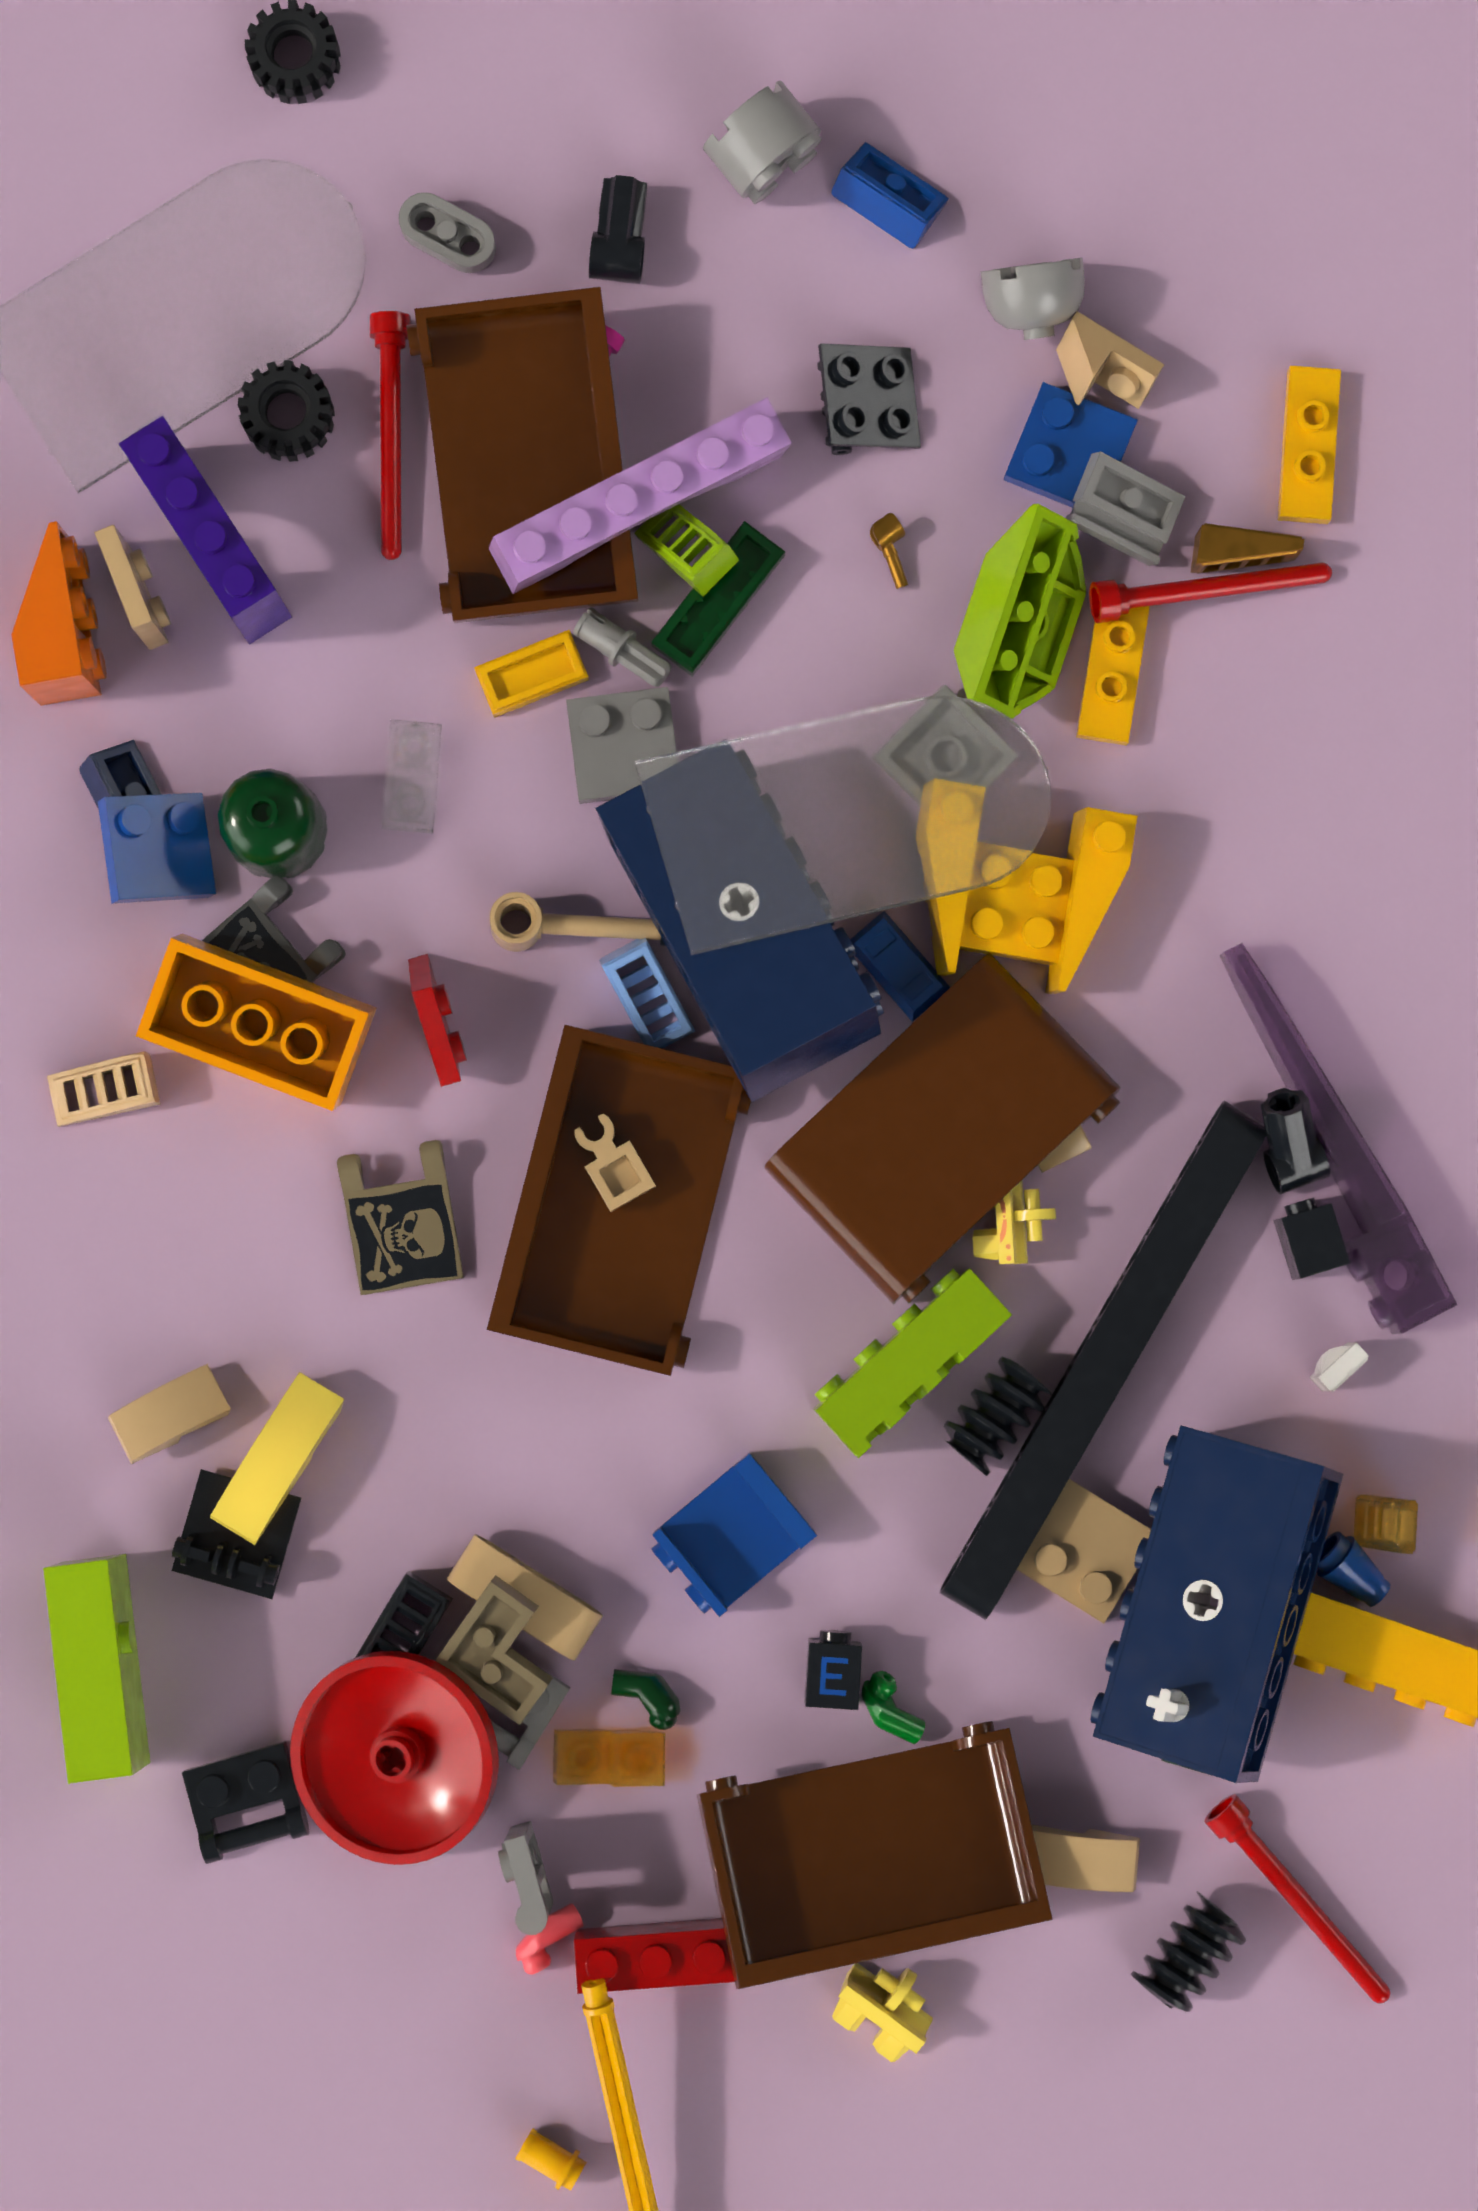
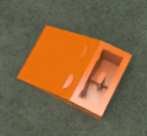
(55, 626)

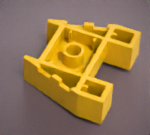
(1045, 906)

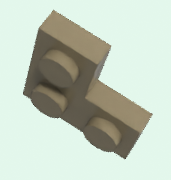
(483, 1655)

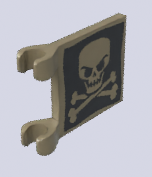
(401, 1230)

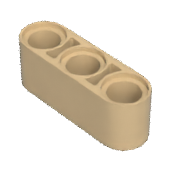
(561, 1618)

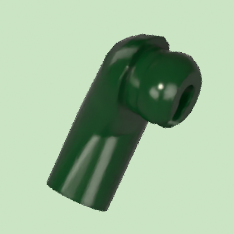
(653, 1693)

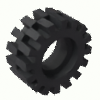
(286, 23)
(276, 382)

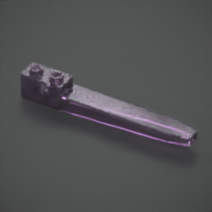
(1380, 1213)

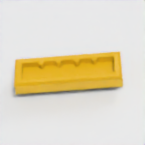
(1309, 444)
(1112, 678)

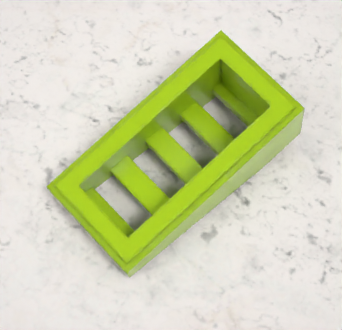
(708, 567)

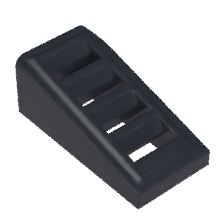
(425, 1593)

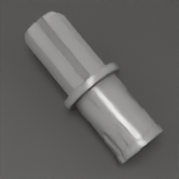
(621, 647)

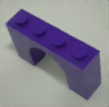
(205, 529)

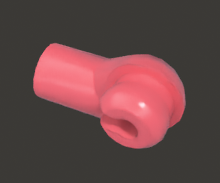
(532, 1947)

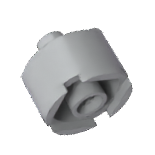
(764, 140)

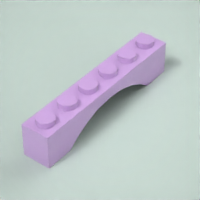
(639, 493)

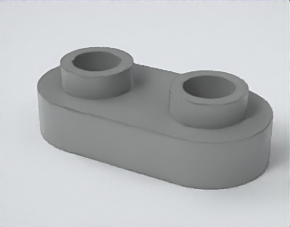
(451, 231)

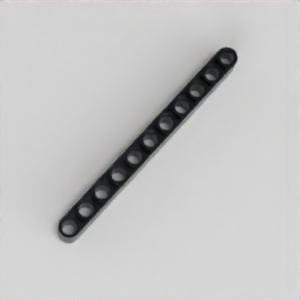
(1104, 1360)

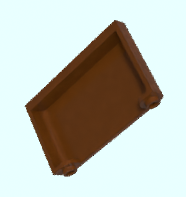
(515, 429)
(941, 1128)
(625, 1276)
(873, 1857)

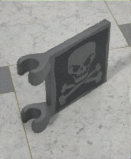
(256, 937)

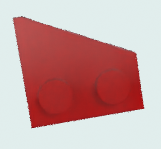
(432, 1007)

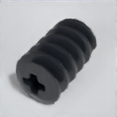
(995, 1414)
(1190, 1955)

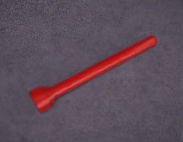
(390, 336)
(1112, 600)
(1231, 1821)

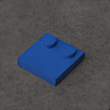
(1060, 443)
(156, 847)

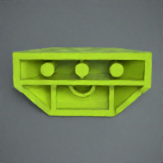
(1022, 613)

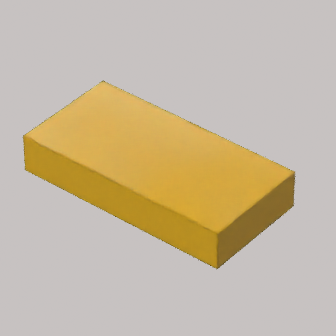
(531, 673)

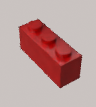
(653, 1955)

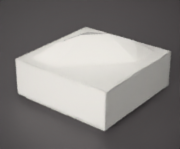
(1338, 1365)

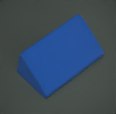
(888, 195)

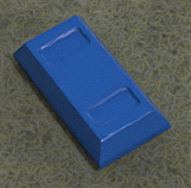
(898, 966)

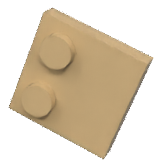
(129, 572)
(1085, 1551)

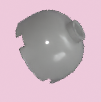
(1034, 295)

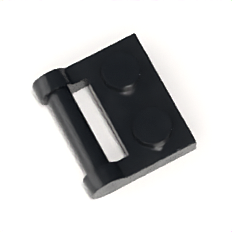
(239, 1785)

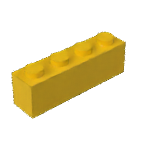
(1389, 1654)

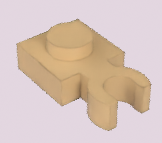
(616, 1171)

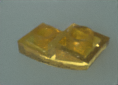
(609, 1757)

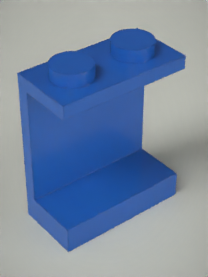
(731, 1535)

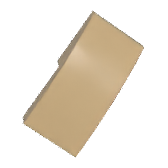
(168, 1413)
(1087, 1859)

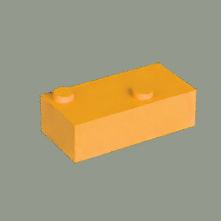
(256, 1021)

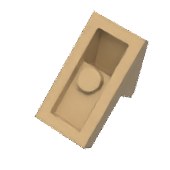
(1101, 357)

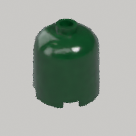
(272, 823)

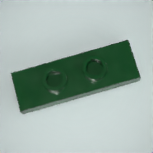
(704, 620)

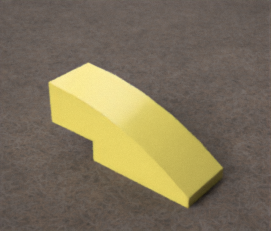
(277, 1458)

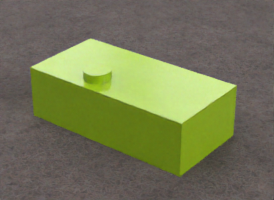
(97, 1668)

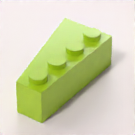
(910, 1361)

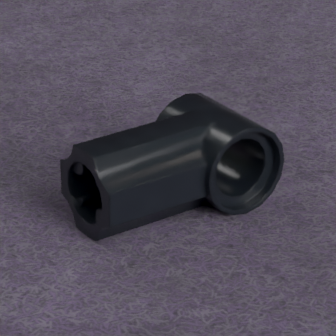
(618, 243)
(1294, 1149)

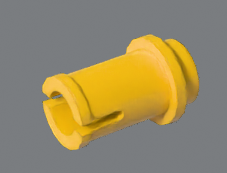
(551, 2160)

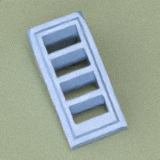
(626, 955)

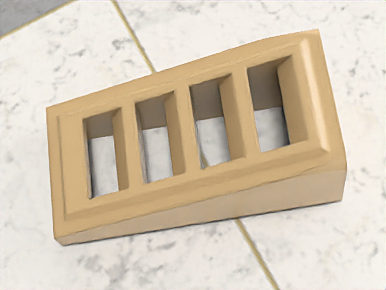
(144, 1081)

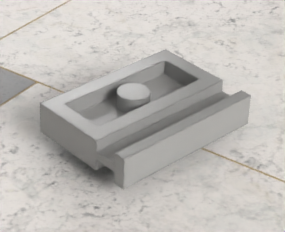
(1125, 508)

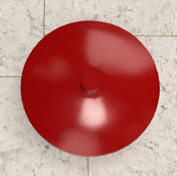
(394, 1757)

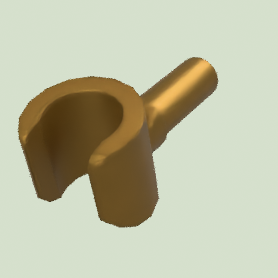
(884, 534)

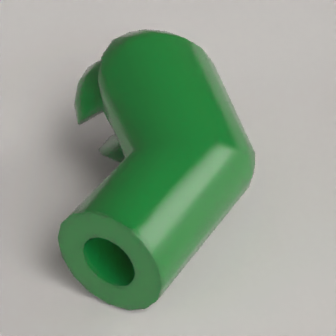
(878, 1699)

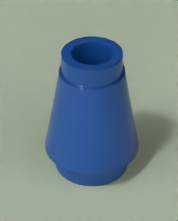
(1351, 1569)

